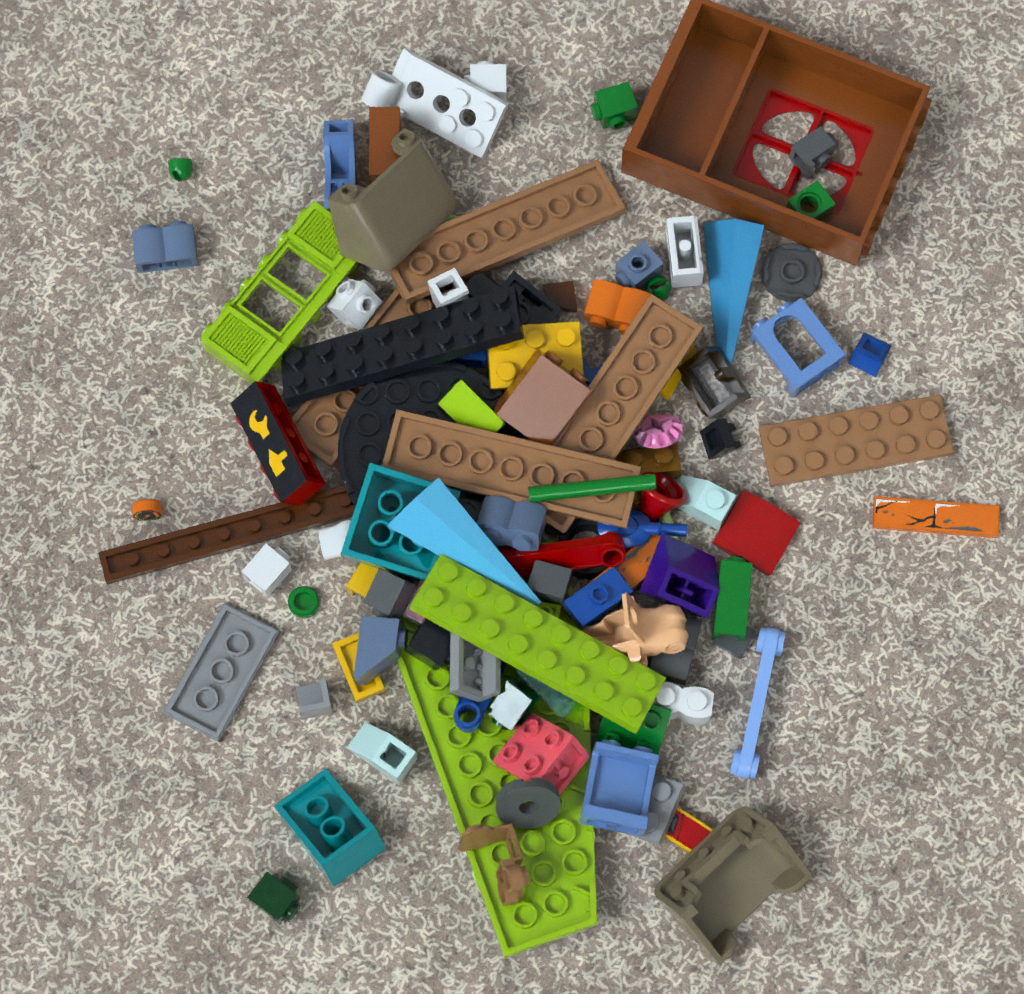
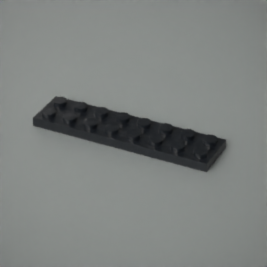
(401, 345)

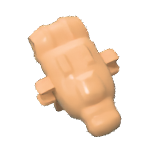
(641, 630)

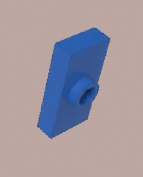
(597, 598)

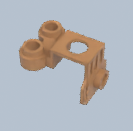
(509, 873)

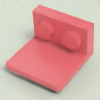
(542, 752)

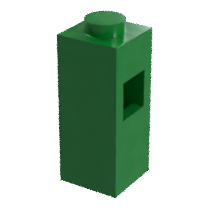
(732, 598)

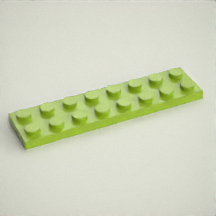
(537, 643)

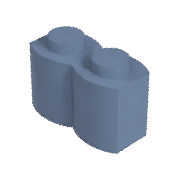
(164, 247)
(512, 522)

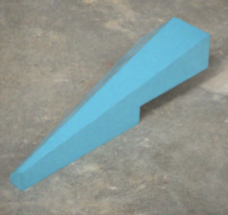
(446, 528)

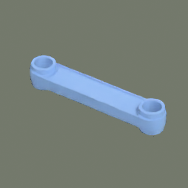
(745, 761)

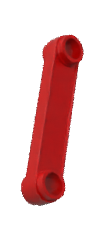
(573, 554)

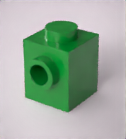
(614, 106)

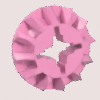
(650, 437)

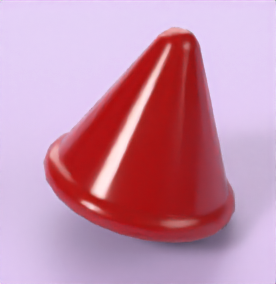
(663, 499)

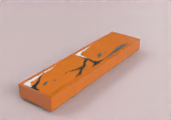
(936, 517)

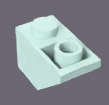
(383, 752)

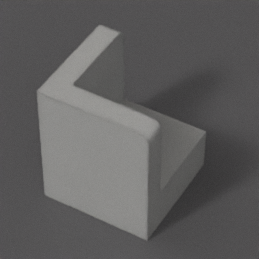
(314, 699)

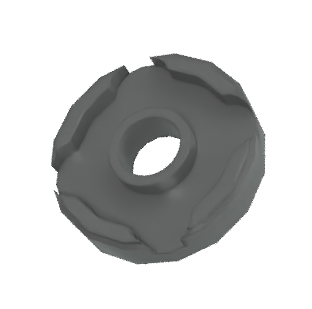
(526, 816)

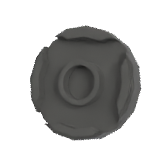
(792, 281)

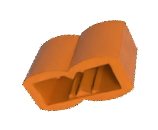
(613, 305)

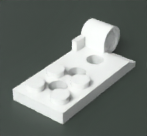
(395, 91)

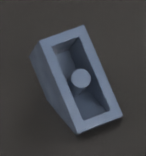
(378, 646)

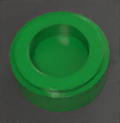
(303, 602)

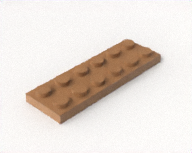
(855, 440)

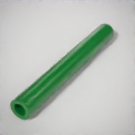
(592, 487)

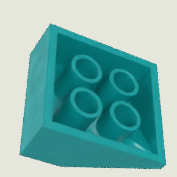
(369, 538)

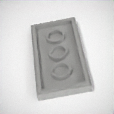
(221, 672)

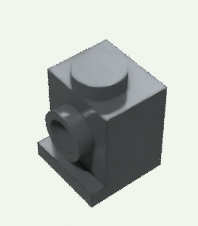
(813, 151)

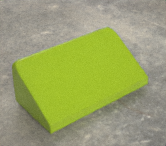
(469, 409)

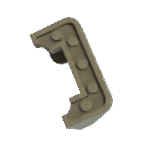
(396, 210)
(729, 879)

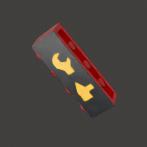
(277, 444)

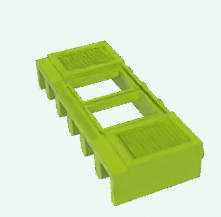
(248, 342)

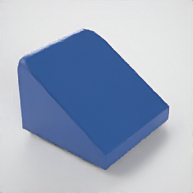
(869, 354)

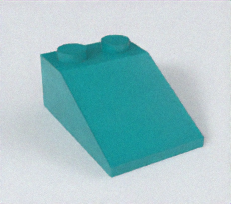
(330, 827)

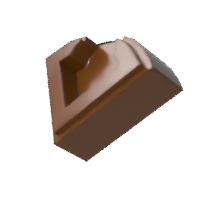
(562, 294)

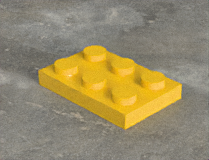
(509, 359)

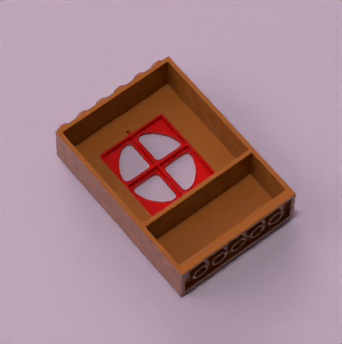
(731, 78)

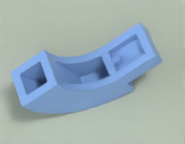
(338, 155)

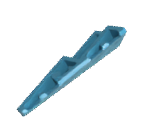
(731, 260)

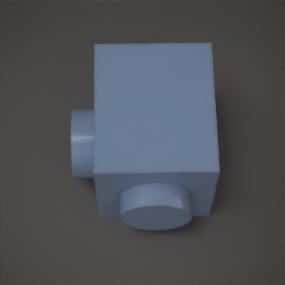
(638, 267)

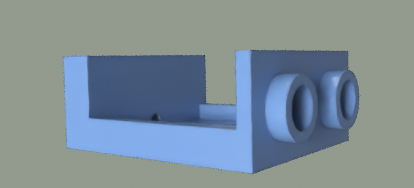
(798, 379)

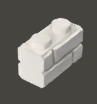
(684, 251)

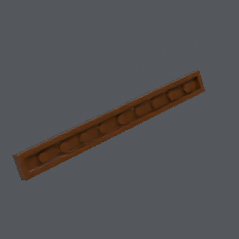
(224, 535)

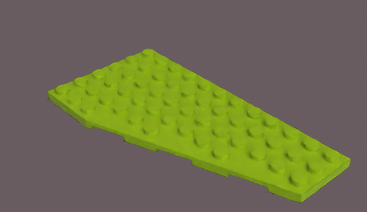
(555, 855)

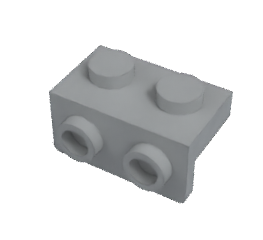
(473, 671)

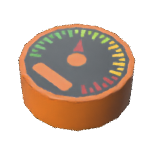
(147, 510)

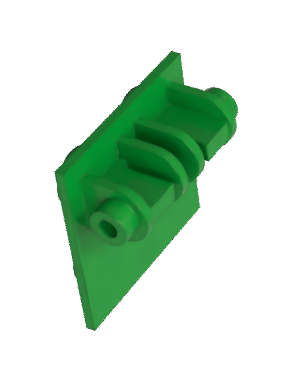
(649, 734)

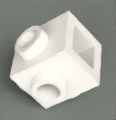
(355, 303)

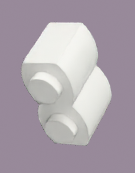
(688, 704)

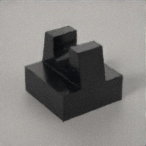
(718, 438)

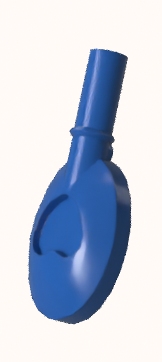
(641, 528)

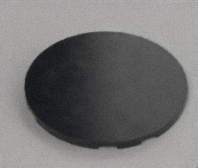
(372, 413)

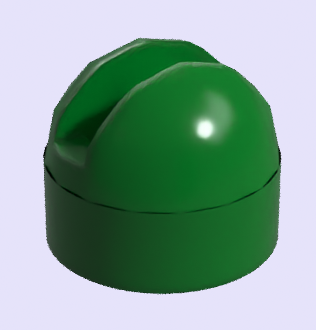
(180, 168)
(662, 292)

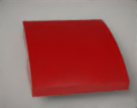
(756, 532)

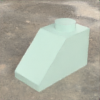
(706, 500)

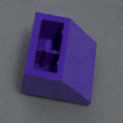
(682, 577)

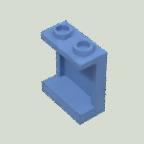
(618, 788)

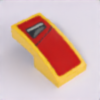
(686, 831)

